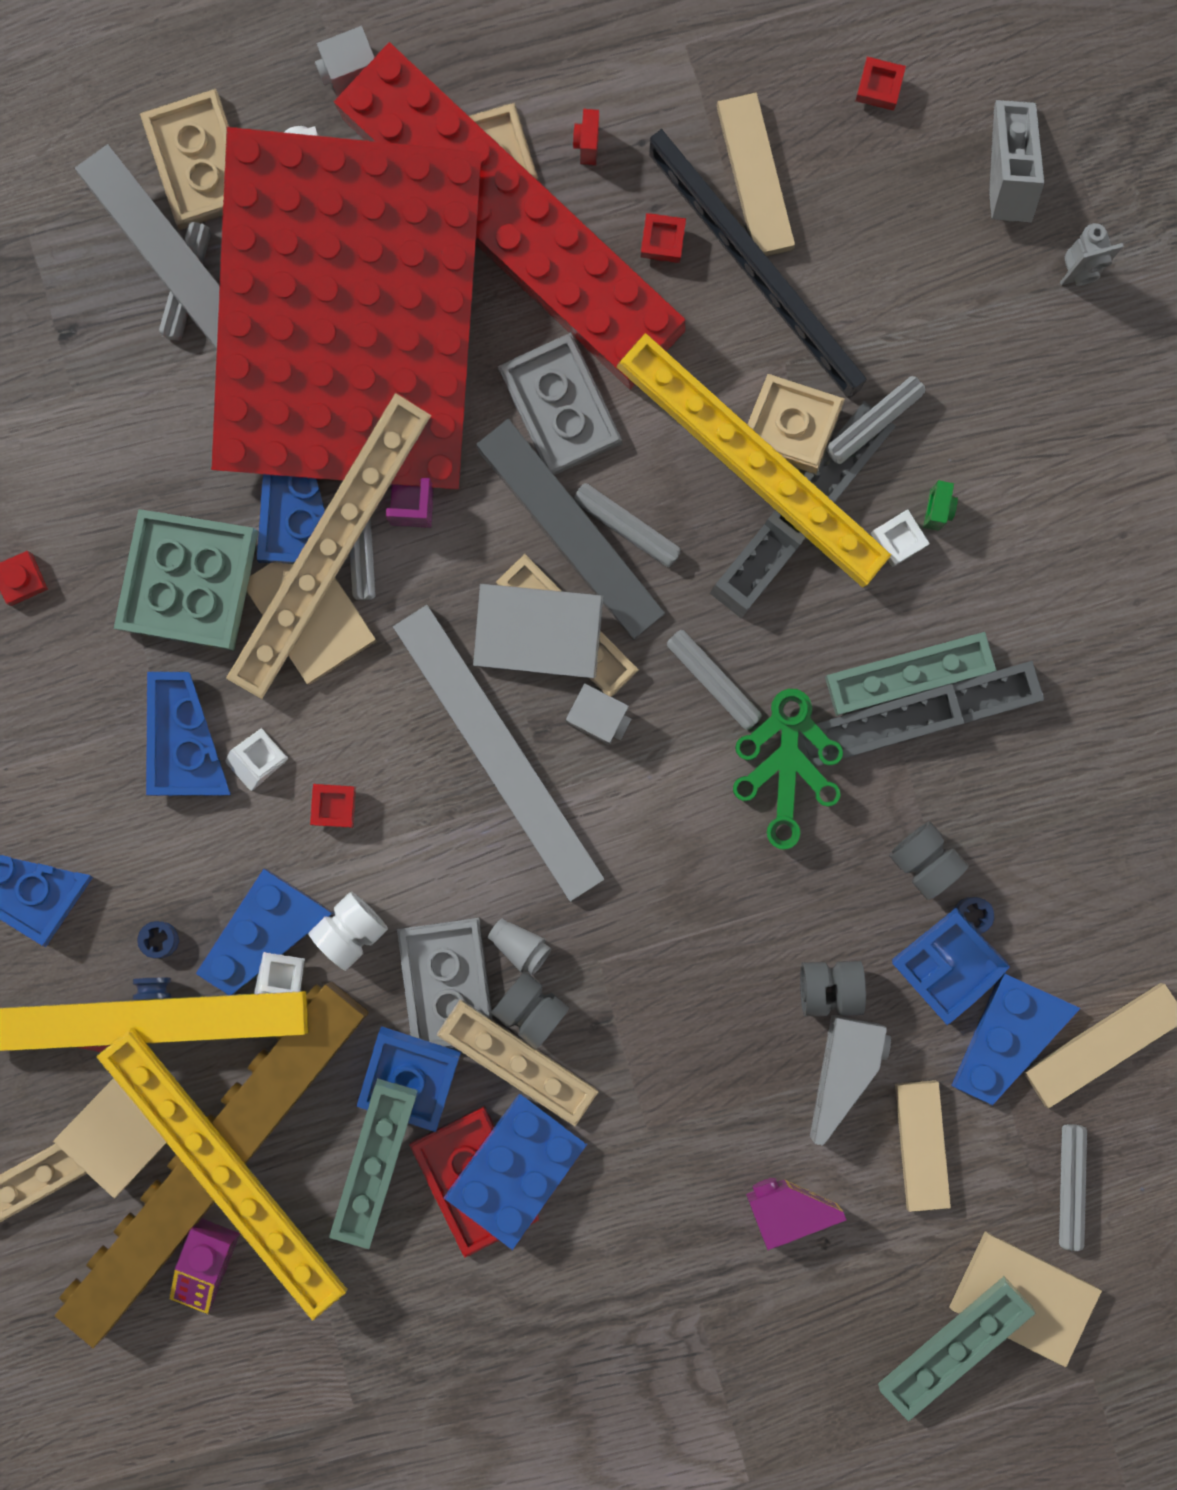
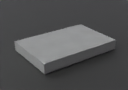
(560, 404)
(538, 630)
(438, 970)

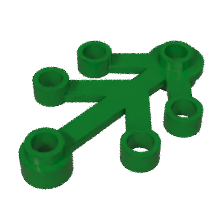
(787, 761)

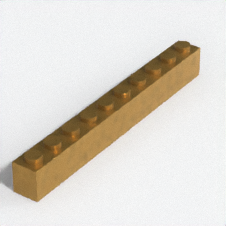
(181, 1201)

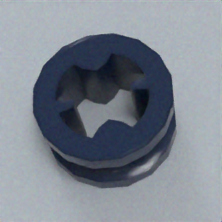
(978, 903)
(146, 934)
(151, 988)

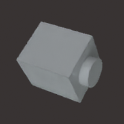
(343, 58)
(598, 715)

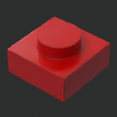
(880, 83)
(586, 136)
(663, 237)
(20, 578)
(333, 805)

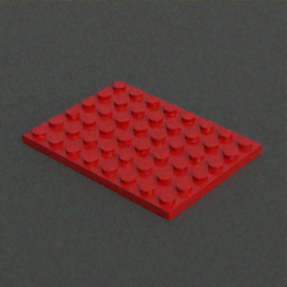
(336, 294)

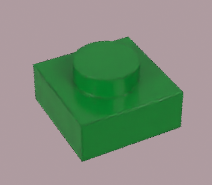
(940, 505)

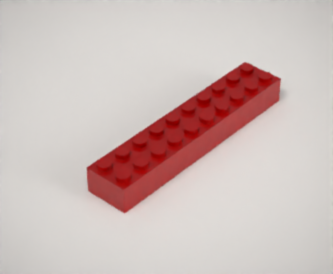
(517, 217)

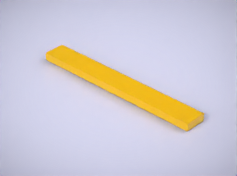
(753, 460)
(154, 1020)
(222, 1173)

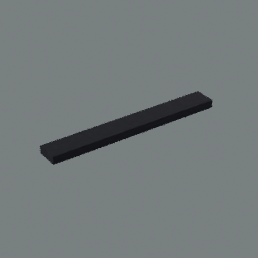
(755, 264)

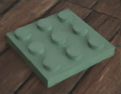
(186, 579)

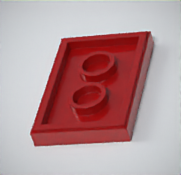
(442, 1159)

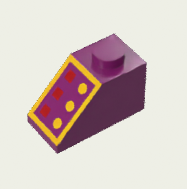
(790, 1212)
(203, 1265)

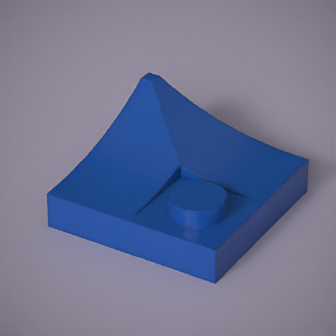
(951, 966)

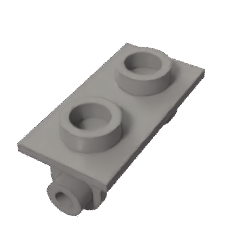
(1089, 256)

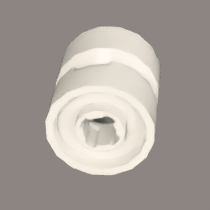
(348, 931)

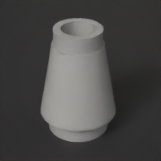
(520, 946)

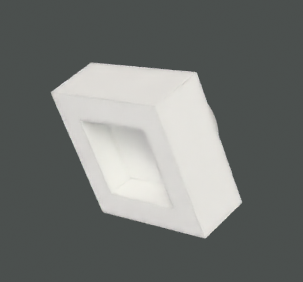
(900, 537)

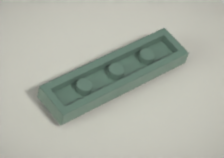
(910, 673)
(373, 1163)
(956, 1348)

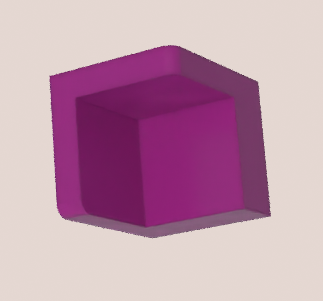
(411, 505)

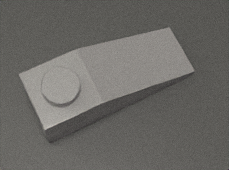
(1015, 162)
(848, 1066)

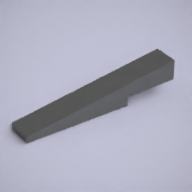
(569, 528)
(779, 538)
(927, 712)

